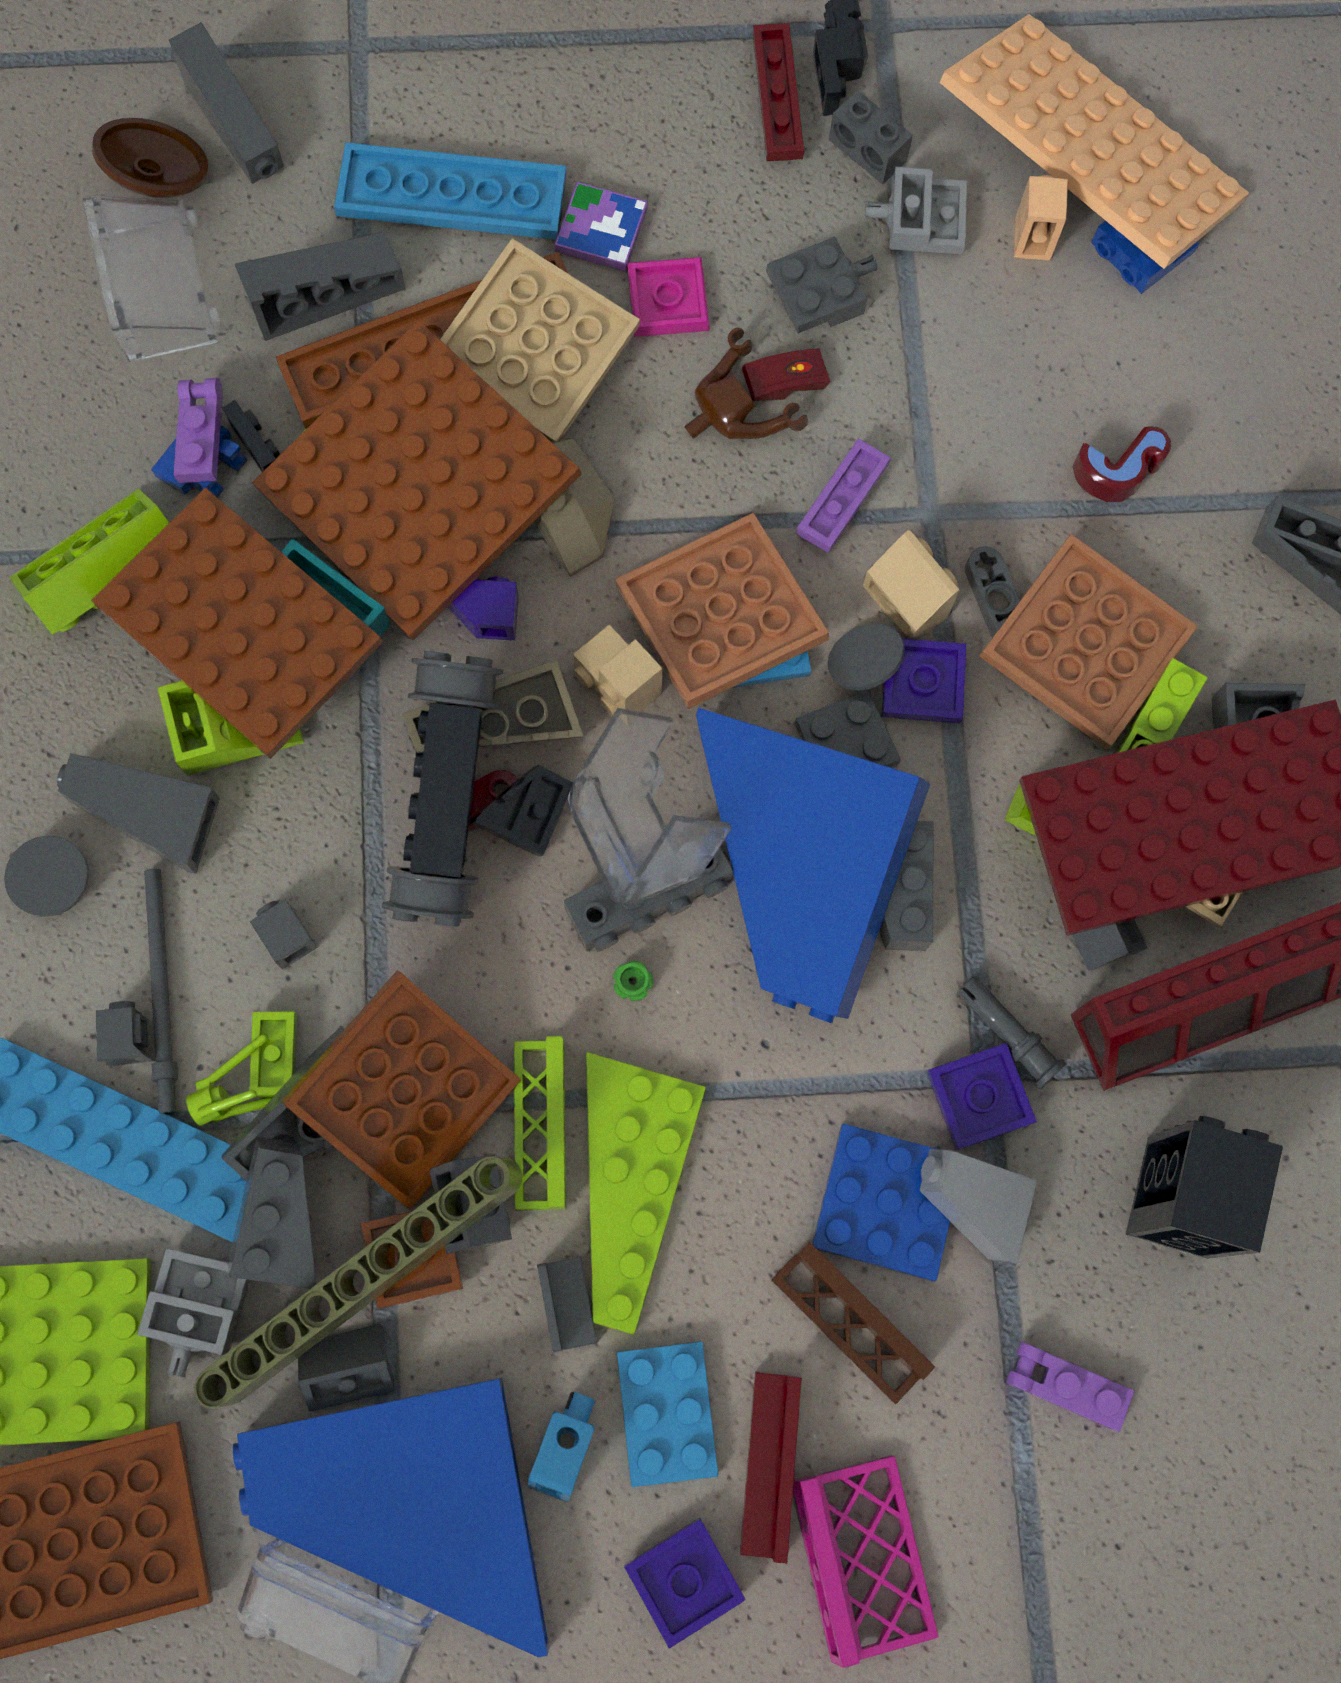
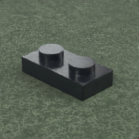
(247, 428)

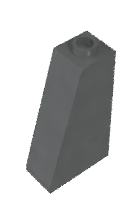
(225, 103)
(149, 808)

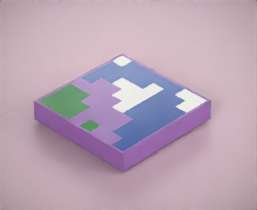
(601, 226)

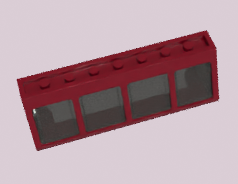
(1213, 998)

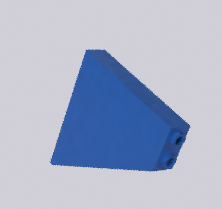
(809, 855)
(410, 1499)

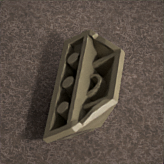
(580, 517)

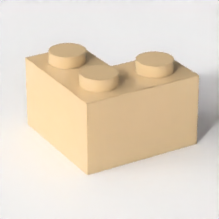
(618, 672)

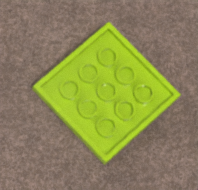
(73, 1351)

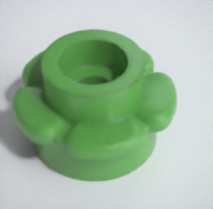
(636, 970)

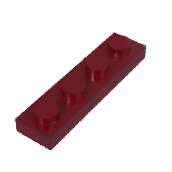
(778, 92)

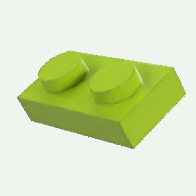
(276, 1058)

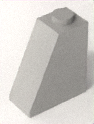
(980, 1201)

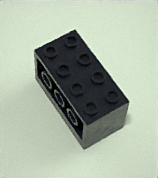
(1205, 1189)

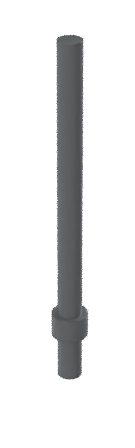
(165, 1069)

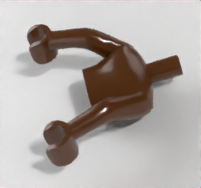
(727, 403)

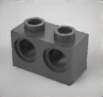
(870, 137)

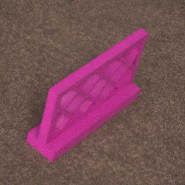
(827, 1568)

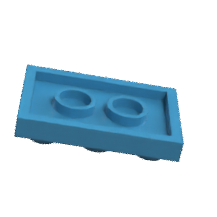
(667, 1414)

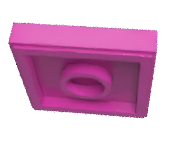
(668, 296)

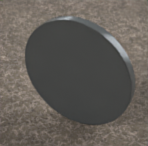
(866, 657)
(46, 876)

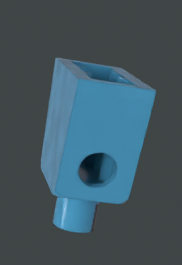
(558, 1467)

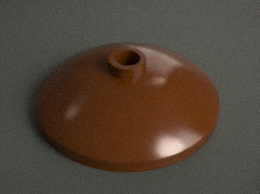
(149, 157)

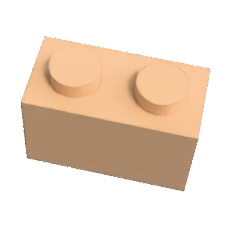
(1040, 217)

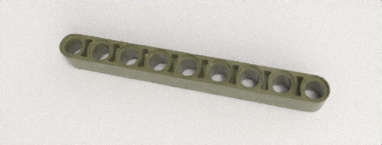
(338, 1286)

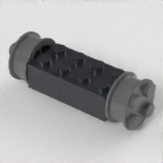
(442, 808)

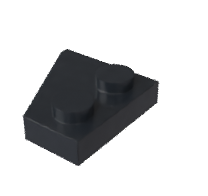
(527, 810)

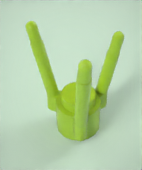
(213, 1102)

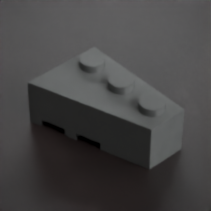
(1304, 545)
(910, 908)
(273, 1219)

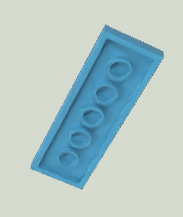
(450, 191)

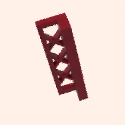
(770, 1466)

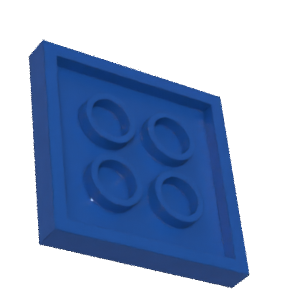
(876, 1206)

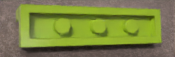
(555, 1123)

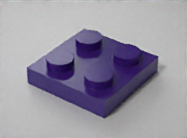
(927, 683)
(981, 1096)
(684, 1582)

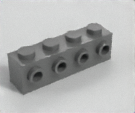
(601, 920)

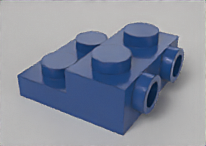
(1133, 263)

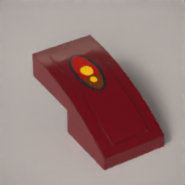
(786, 372)

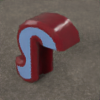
(1121, 480)

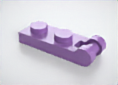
(198, 431)
(1071, 1387)

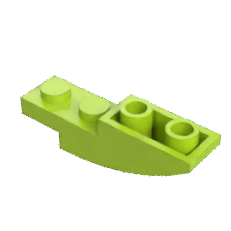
(1165, 706)

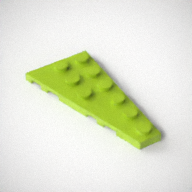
(636, 1157)

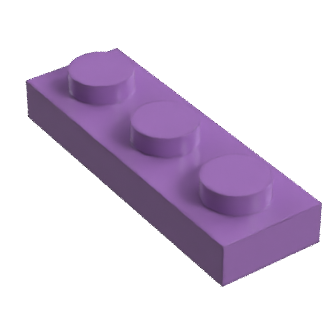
(843, 495)

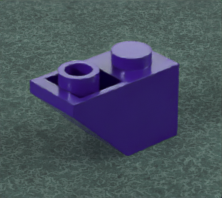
(488, 608)

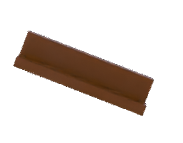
(864, 1311)

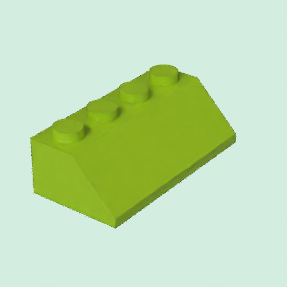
(80, 566)

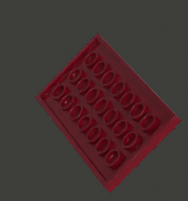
(1191, 817)

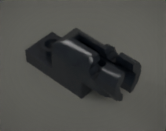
(839, 52)

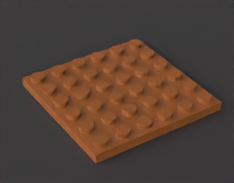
(417, 479)

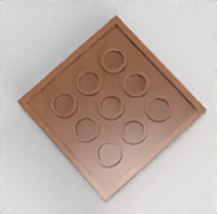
(721, 610)
(1088, 641)

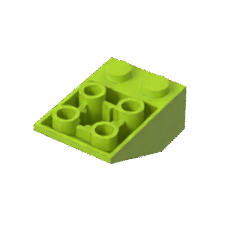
(202, 736)

